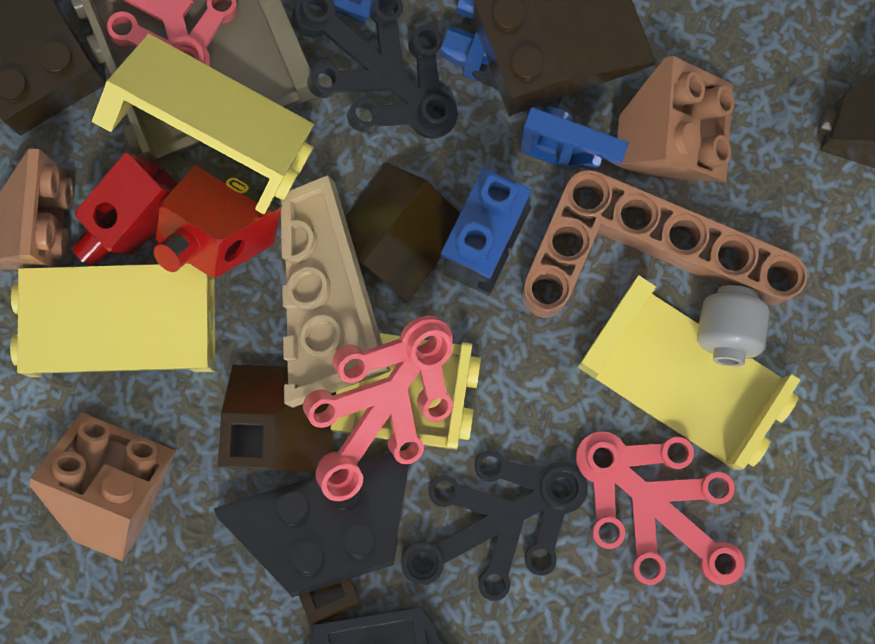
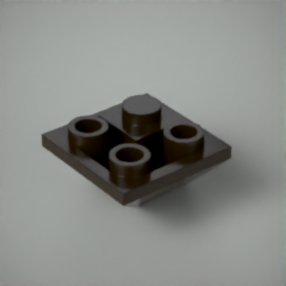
(264, 431)

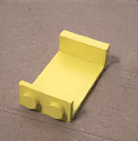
(210, 110)
(113, 319)
(656, 363)

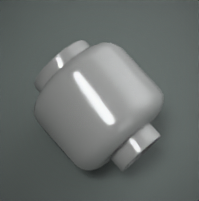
(733, 325)

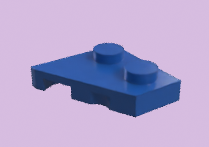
(561, 142)

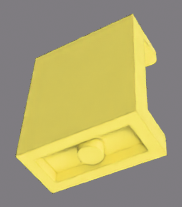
(458, 373)

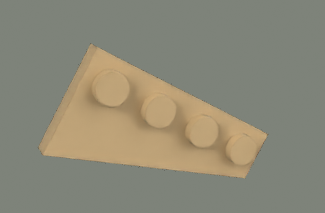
(322, 292)

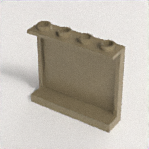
(251, 49)

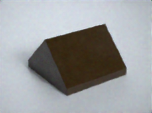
(400, 229)

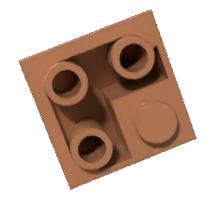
(679, 124)
(34, 214)
(102, 483)

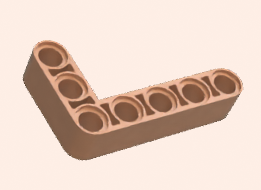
(655, 241)

